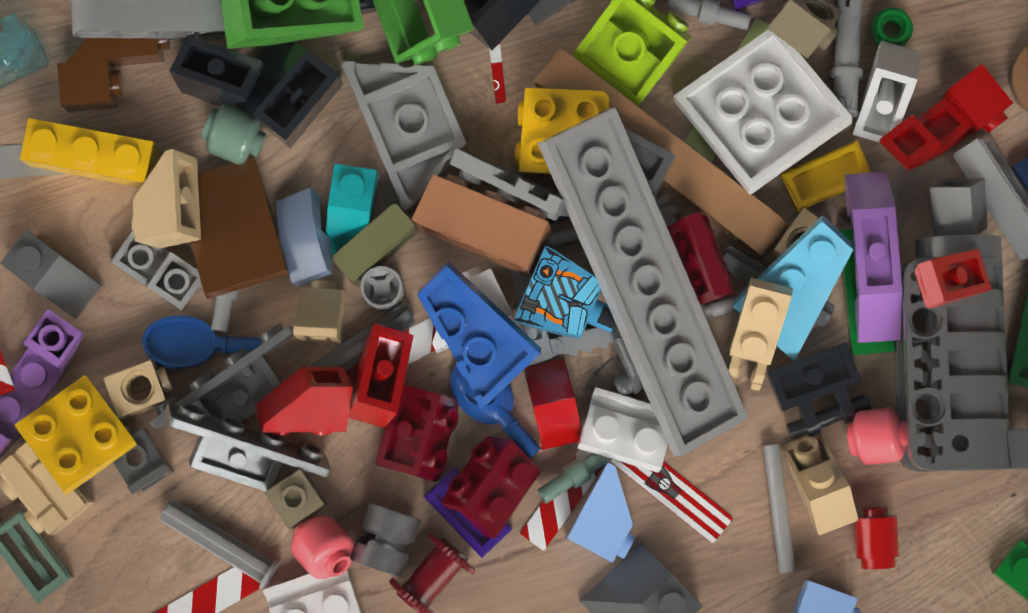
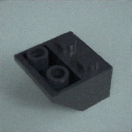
(290, 90)

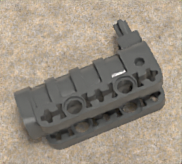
(963, 370)

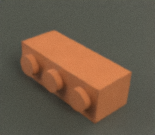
(482, 224)

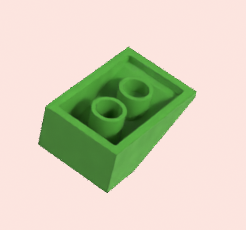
(284, 21)

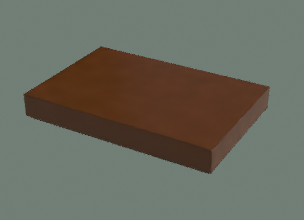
(237, 231)

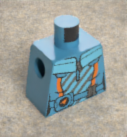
(562, 299)

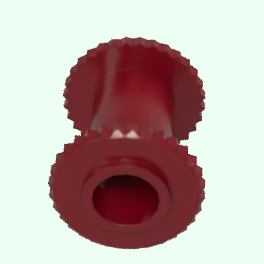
(432, 575)

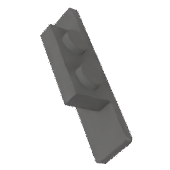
(237, 387)
(239, 452)

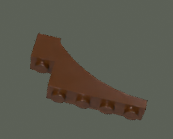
(90, 75)

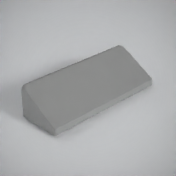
(1004, 192)

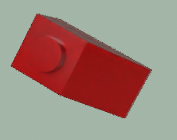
(380, 376)

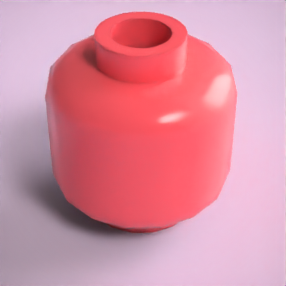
(877, 436)
(322, 546)

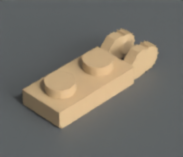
(759, 328)

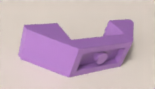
(875, 256)
(37, 373)

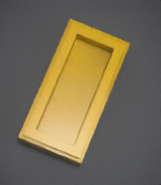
(823, 176)

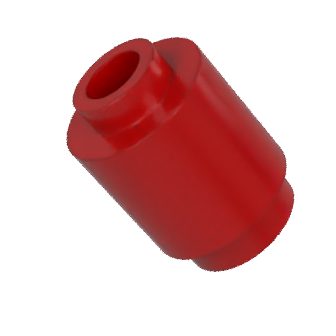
(876, 538)

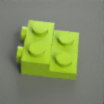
(633, 46)

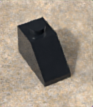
(214, 72)

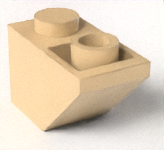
(820, 483)

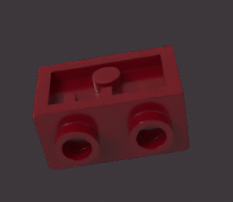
(701, 257)
(419, 434)

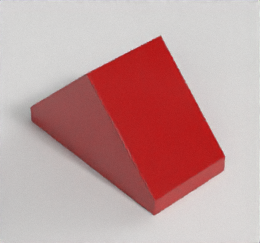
(553, 403)

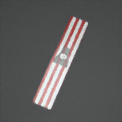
(680, 498)

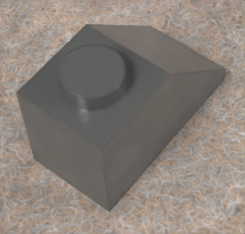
(50, 274)

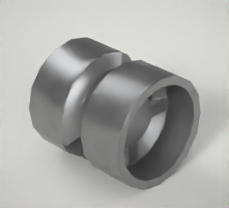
(385, 540)

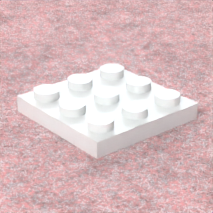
(762, 110)

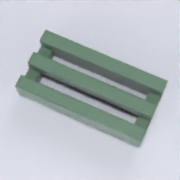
(45, 548)

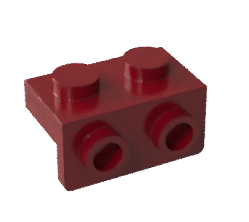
(491, 484)

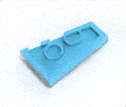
(812, 270)

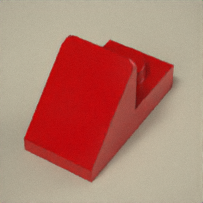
(952, 278)

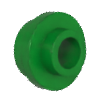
(894, 16)

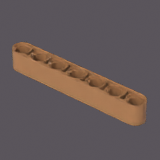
(691, 175)

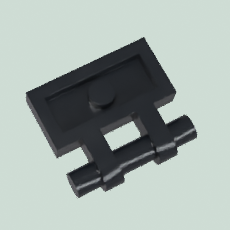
(815, 377)

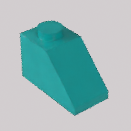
(350, 203)

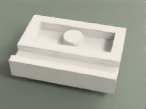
(623, 430)
(313, 595)

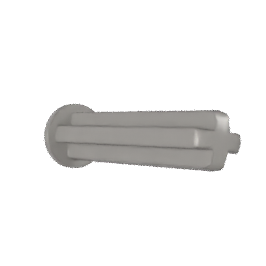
(220, 543)

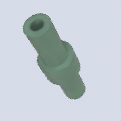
(574, 474)

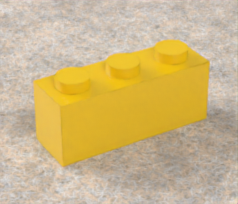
(88, 153)

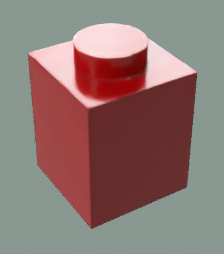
(980, 99)

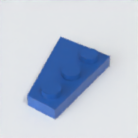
(481, 336)

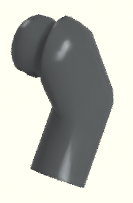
(629, 381)

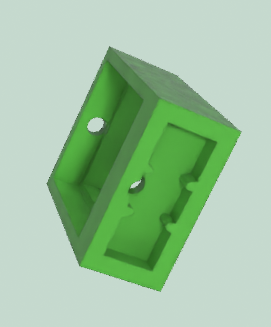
(407, 31)

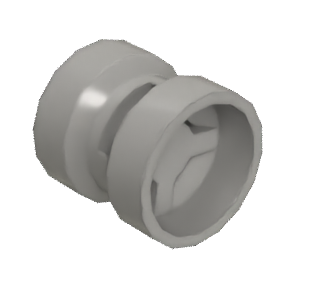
(382, 282)

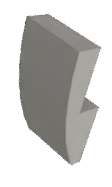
(158, 270)

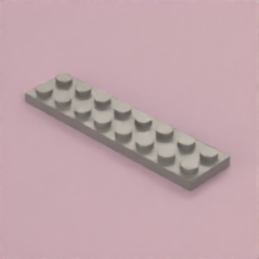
(643, 281)

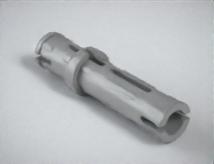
(847, 55)

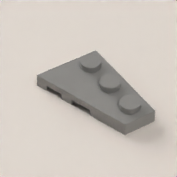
(509, 184)

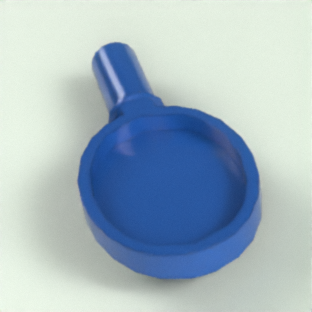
(189, 342)
(495, 412)

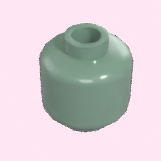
(233, 134)

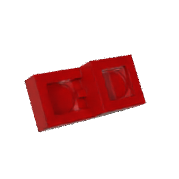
(927, 137)

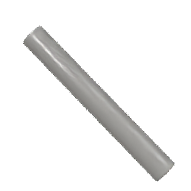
(779, 508)

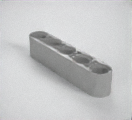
(147, 19)

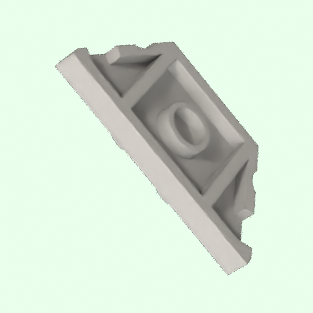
(407, 122)

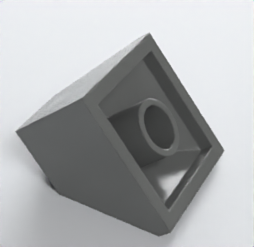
(640, 586)

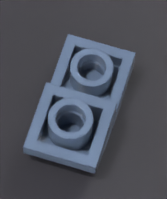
(302, 241)

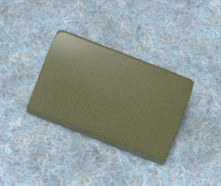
(375, 243)

